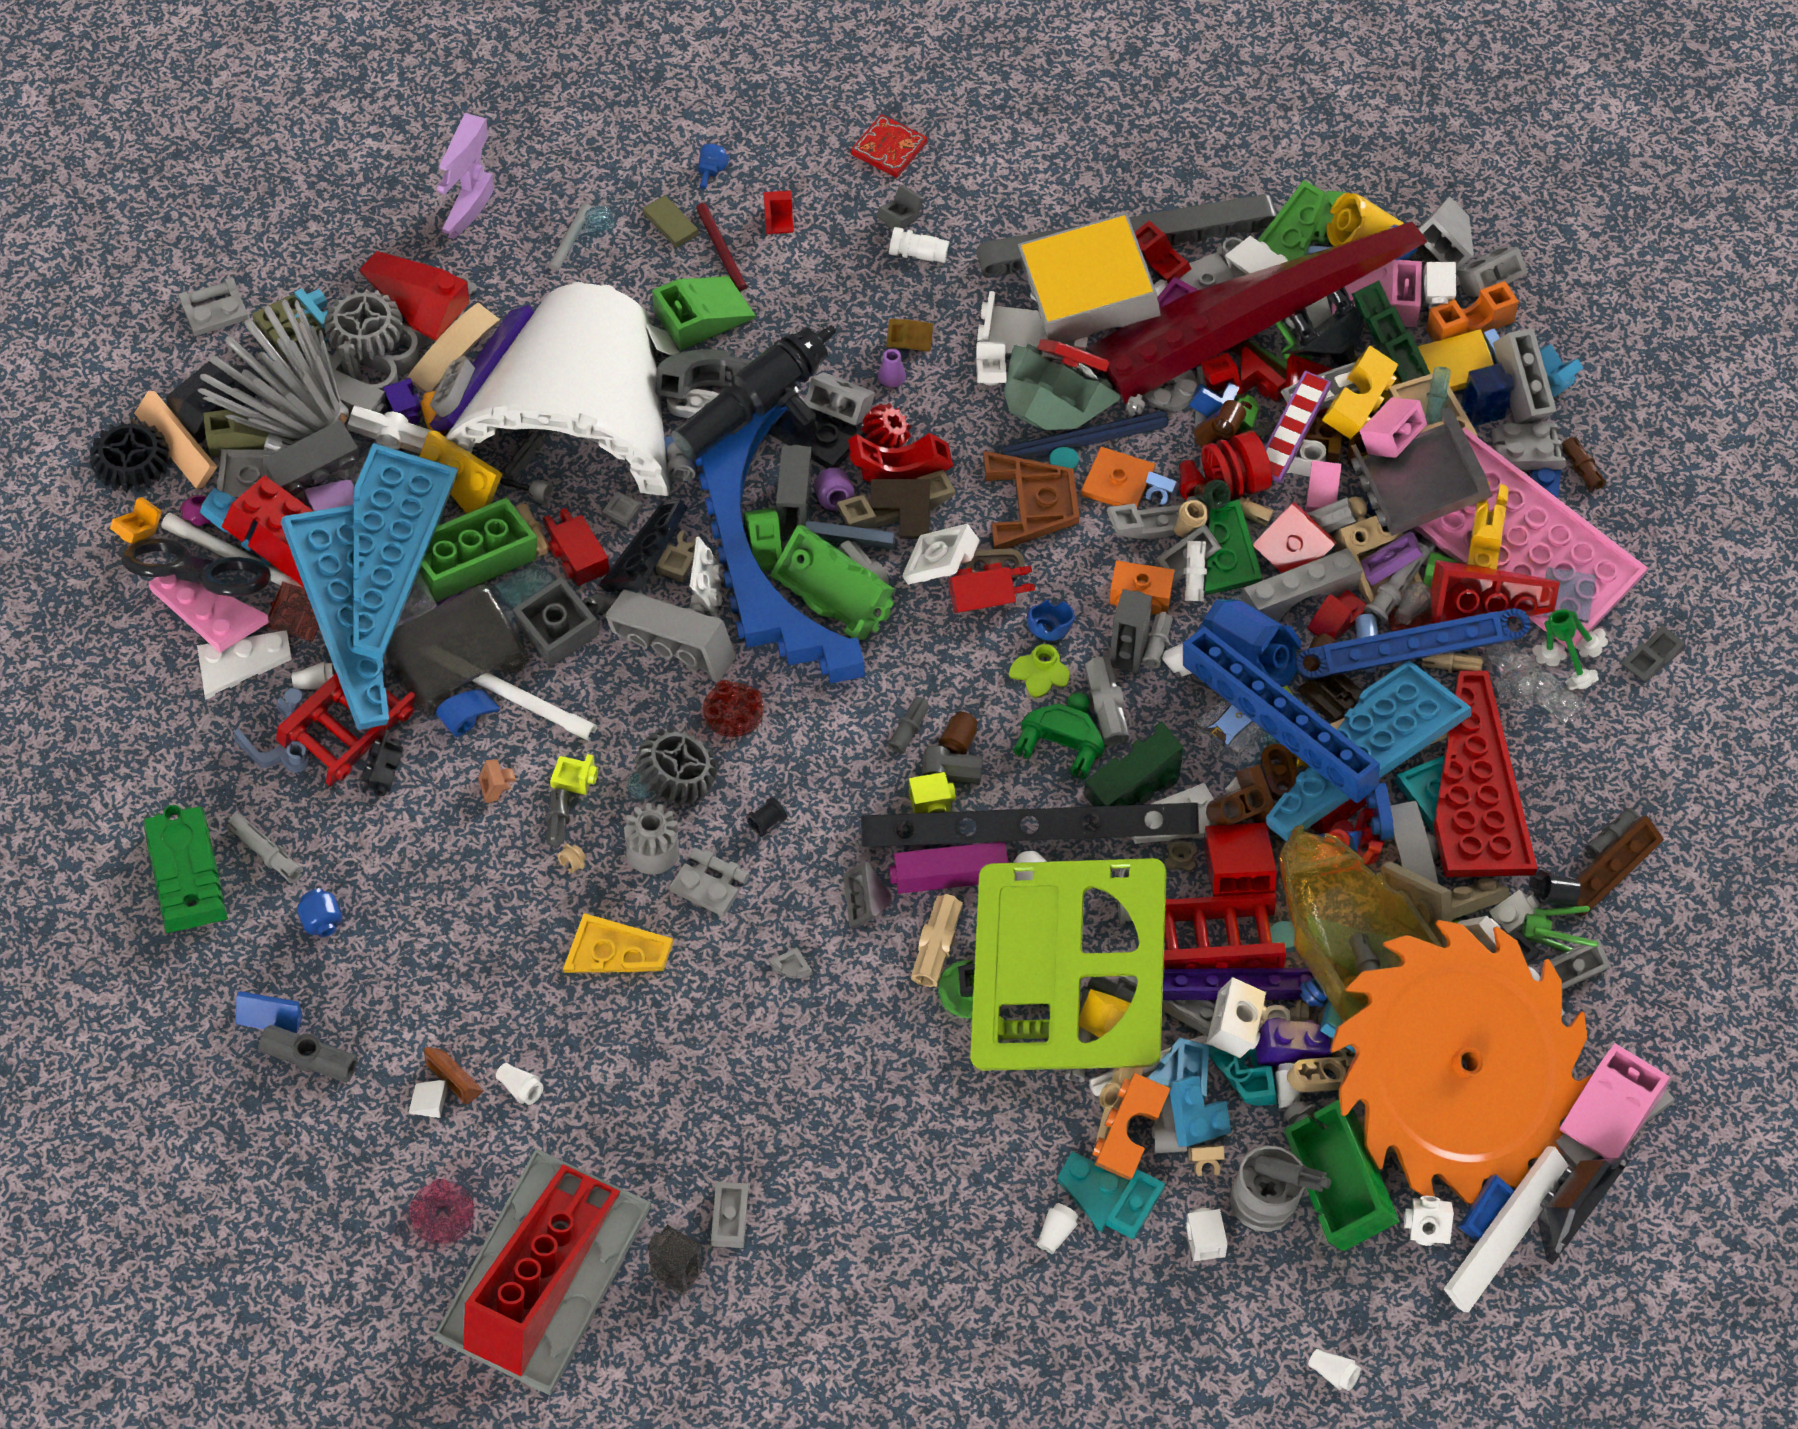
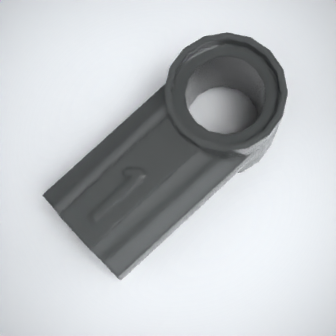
(956, 766)

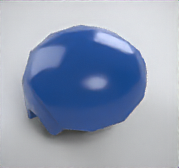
(1048, 614)

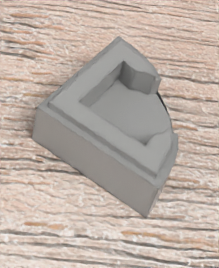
(791, 964)

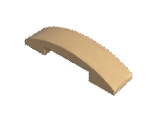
(451, 345)

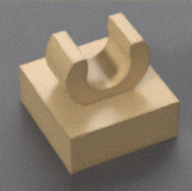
(1206, 1154)

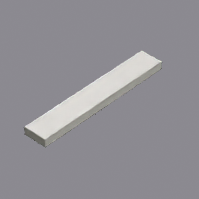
(1506, 1230)

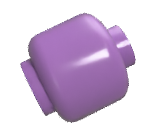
(833, 486)

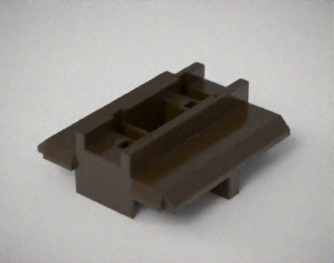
(1331, 695)

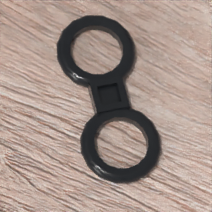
(195, 568)

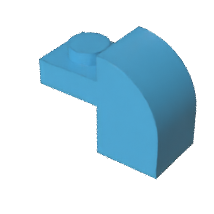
(1559, 374)

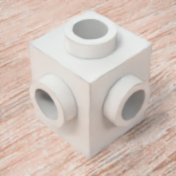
(1429, 1220)

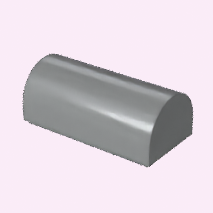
(1580, 964)

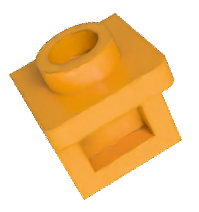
(138, 524)

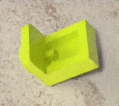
(574, 774)

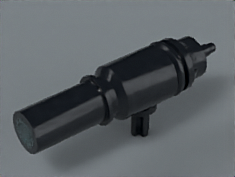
(756, 390)

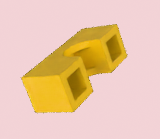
(1371, 375)

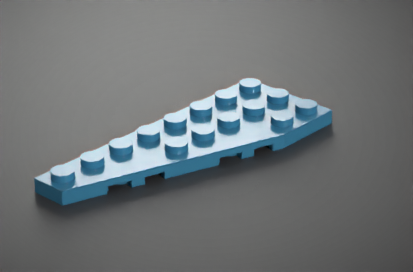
(393, 524)
(1388, 723)

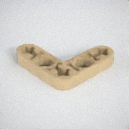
(1319, 1080)

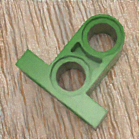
(764, 536)

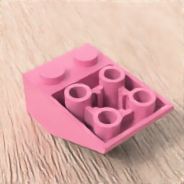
(1401, 285)
(1615, 1103)

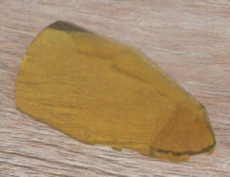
(1333, 898)

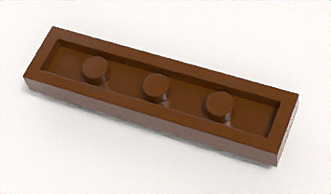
(1617, 862)

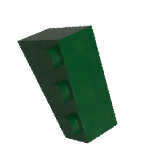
(1140, 773)

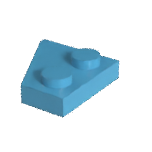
(1183, 1060)

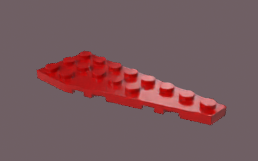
(1478, 801)

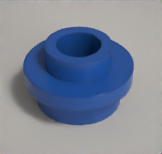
(1313, 994)

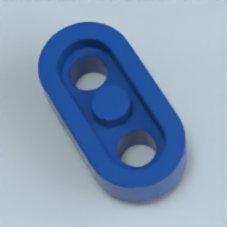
(1382, 819)

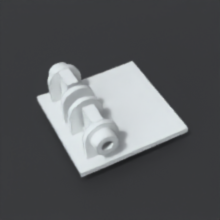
(705, 580)

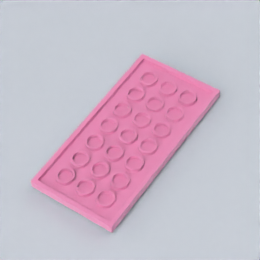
(1539, 535)

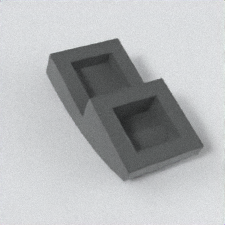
(1654, 655)

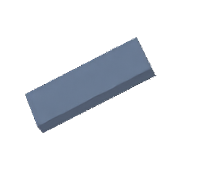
(861, 536)

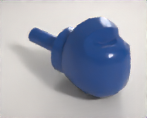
(711, 161)

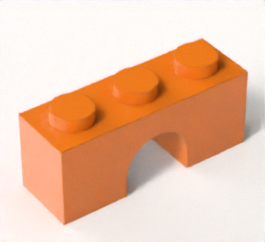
(1491, 310)
(1117, 1151)

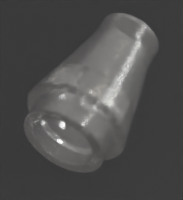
(1414, 601)

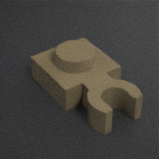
(678, 559)

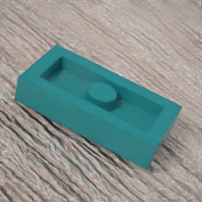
(1135, 1204)

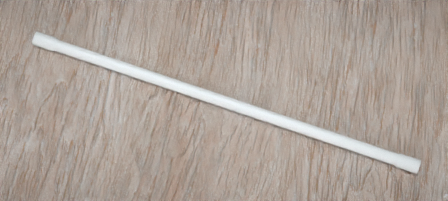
(570, 722)

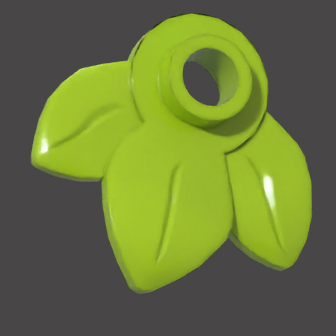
(1038, 673)

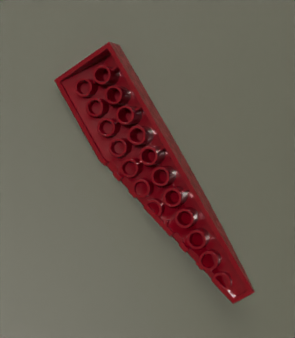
(1235, 310)

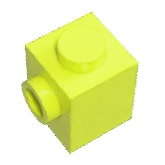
(931, 793)

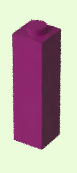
(944, 866)

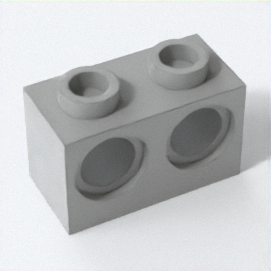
(1494, 267)

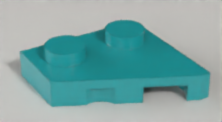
(1091, 1187)

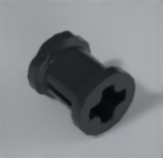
(766, 816)

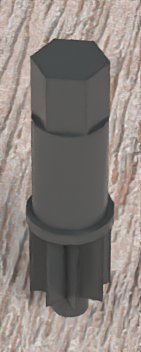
(1291, 1173)

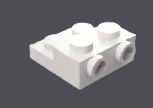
(940, 553)

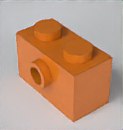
(1145, 579)

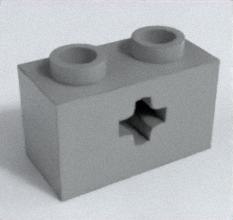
(839, 398)

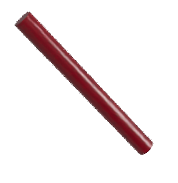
(721, 246)

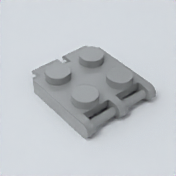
(1529, 445)

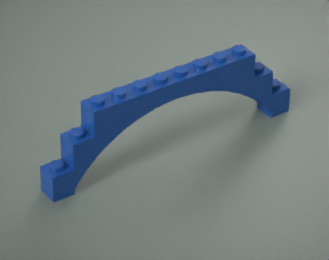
(761, 609)

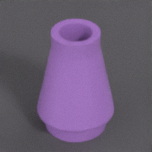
(891, 370)

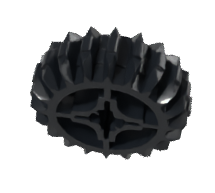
(136, 461)

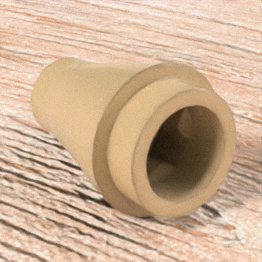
(1190, 517)

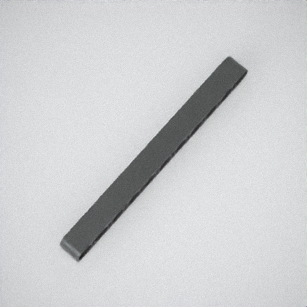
(1179, 225)

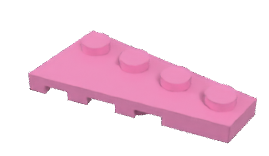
(213, 616)

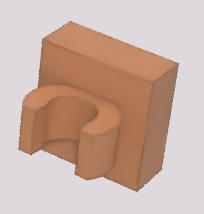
(494, 780)

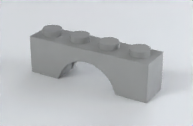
(1323, 576)

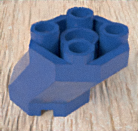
(1255, 637)

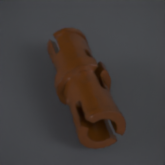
(1583, 463)

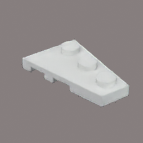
(242, 660)

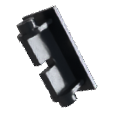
(384, 753)

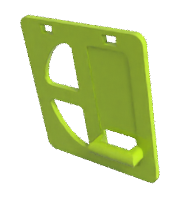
(1034, 955)

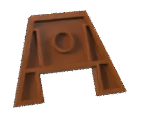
(1044, 498)

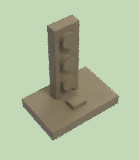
(1440, 903)

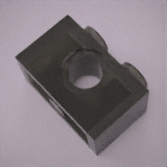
(674, 1259)

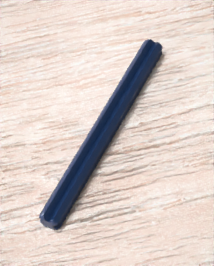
(1088, 435)

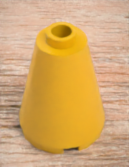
(1356, 218)

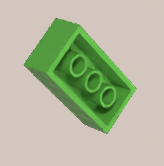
(477, 549)

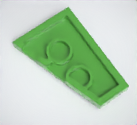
(1296, 222)

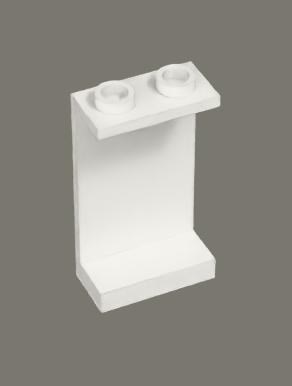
(1015, 327)

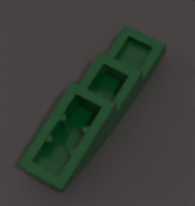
(1390, 332)

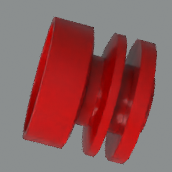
(1239, 464)

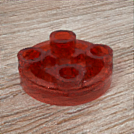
(733, 709)

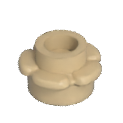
(573, 855)

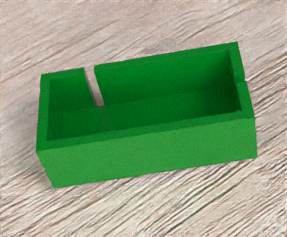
(1356, 1189)

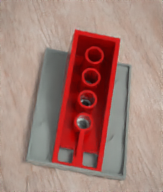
(543, 1271)

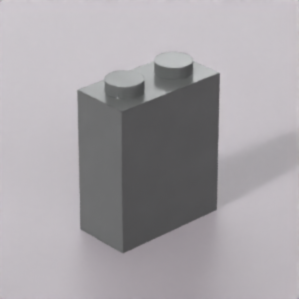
(793, 488)

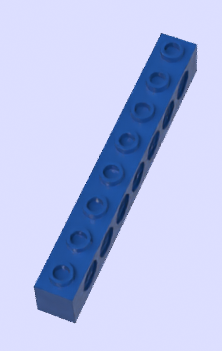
(1281, 715)

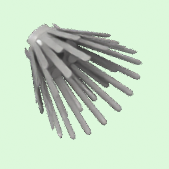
(300, 406)

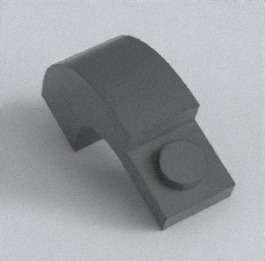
(695, 369)

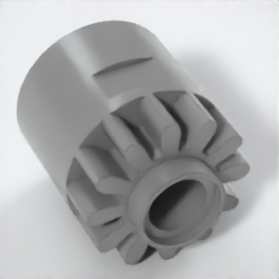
(651, 840)

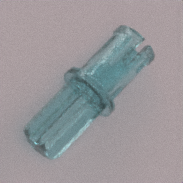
(1438, 394)

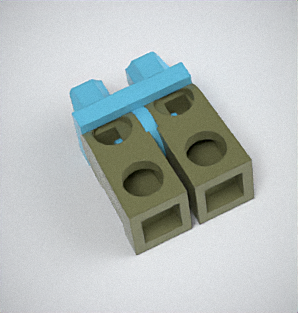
(309, 302)

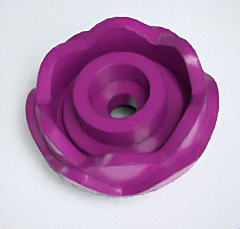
(191, 508)

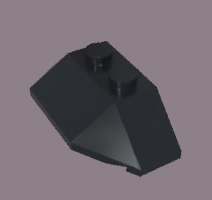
(188, 402)
(1575, 1201)

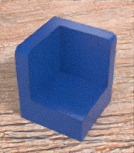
(1208, 401)

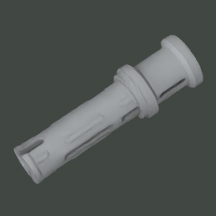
(1391, 592)

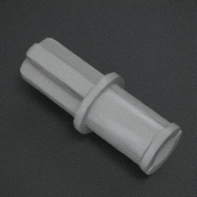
(1157, 640)

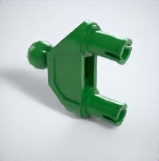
(1066, 726)

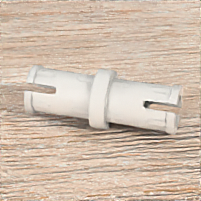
(1195, 571)

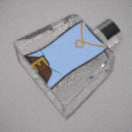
(1227, 732)

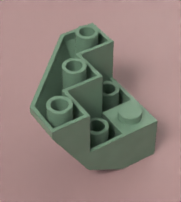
(1053, 393)

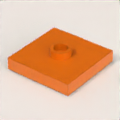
(1117, 478)

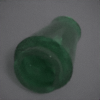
(1213, 493)

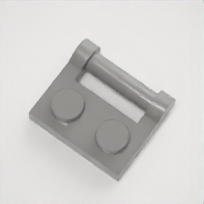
(216, 313)

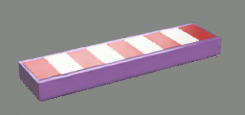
(1295, 423)

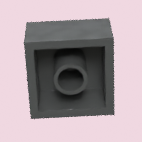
(556, 621)

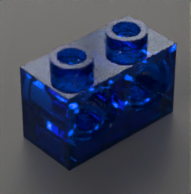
(1487, 394)

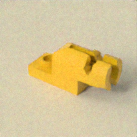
(1488, 531)

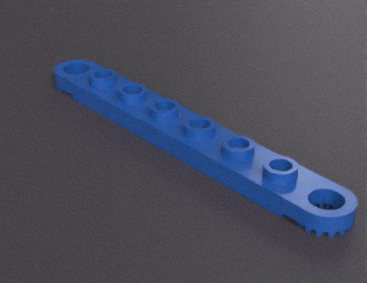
(1412, 643)

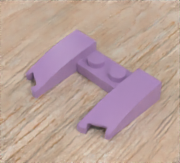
(464, 163)

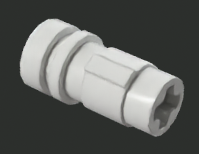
(918, 246)

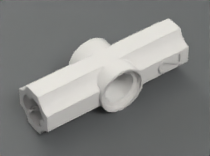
(388, 429)

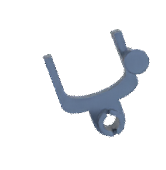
(294, 756)

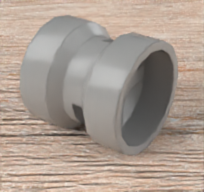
(679, 465)

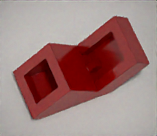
(1160, 254)

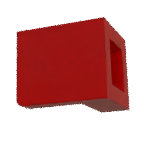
(778, 212)
(1221, 371)

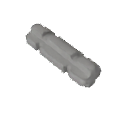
(349, 360)

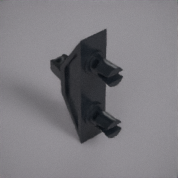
(1334, 335)

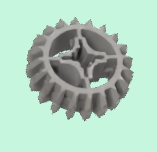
(365, 321)

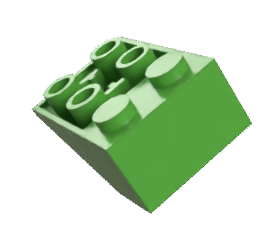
(699, 308)

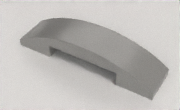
(1147, 523)
(1412, 840)

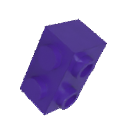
(1290, 1041)

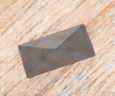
(864, 895)

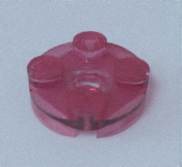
(442, 1230)

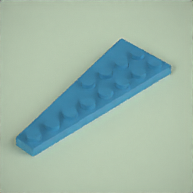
(324, 557)

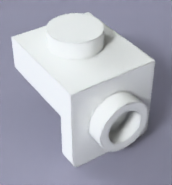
(990, 363)
(1513, 909)

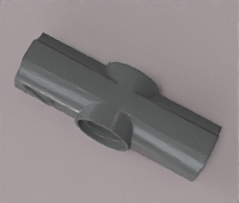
(324, 1060)

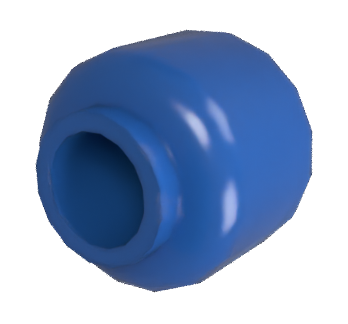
(319, 913)

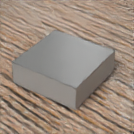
(622, 509)

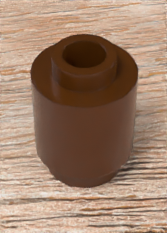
(959, 733)

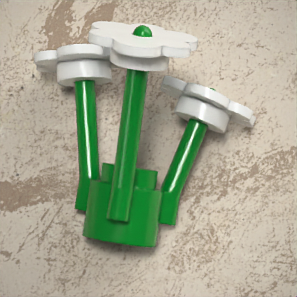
(1563, 626)

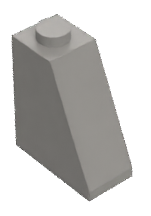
(1449, 233)

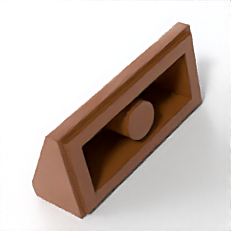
(456, 1078)

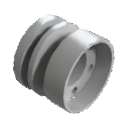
(1248, 1189)

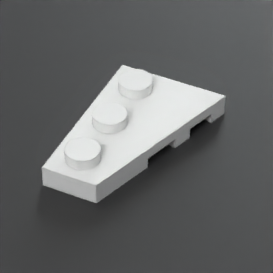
(1195, 794)

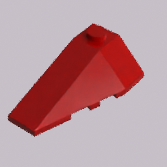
(424, 294)
(1473, 590)

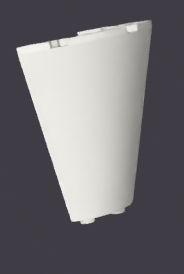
(582, 372)

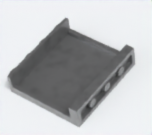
(1425, 480)

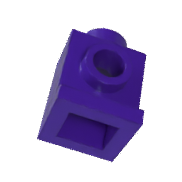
(401, 399)

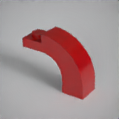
(906, 462)

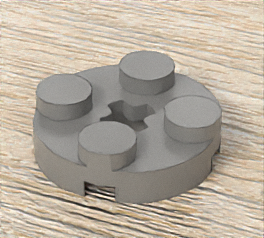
(1176, 399)

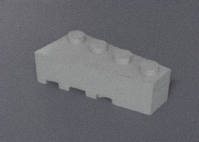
(673, 631)

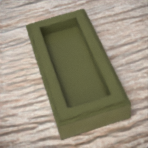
(670, 221)

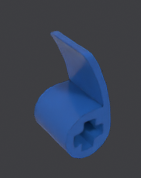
(461, 710)

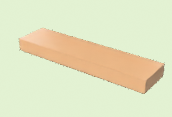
(183, 447)

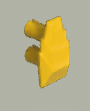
(1101, 1012)

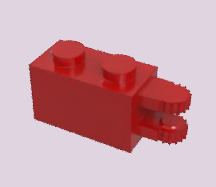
(576, 547)
(986, 588)

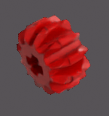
(886, 426)

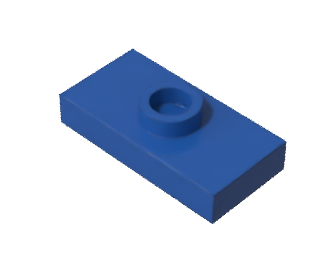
(1486, 1207)

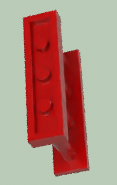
(316, 710)
(1231, 956)

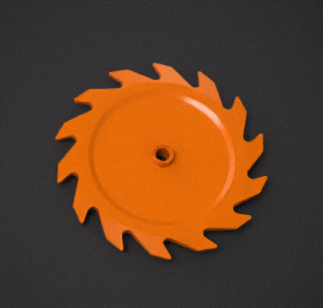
(1412, 1050)

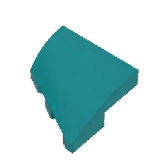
(1252, 1085)

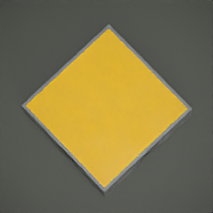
(1089, 279)

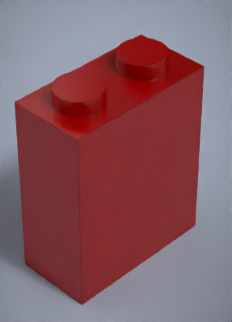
(1239, 859)

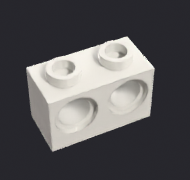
(1438, 283)

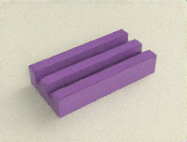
(1391, 558)

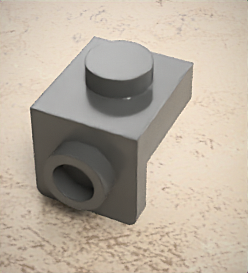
(902, 209)

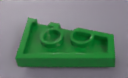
(1236, 561)

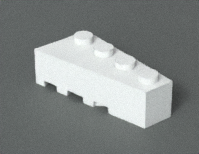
(1256, 256)

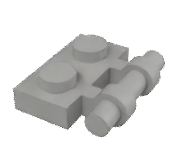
(705, 889)

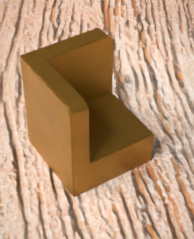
(909, 334)

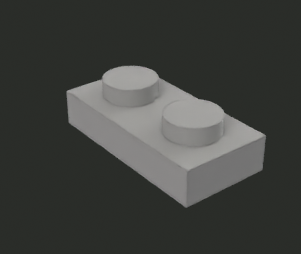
(729, 1215)

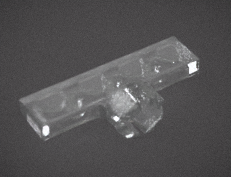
(1531, 682)

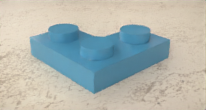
(1192, 1118)

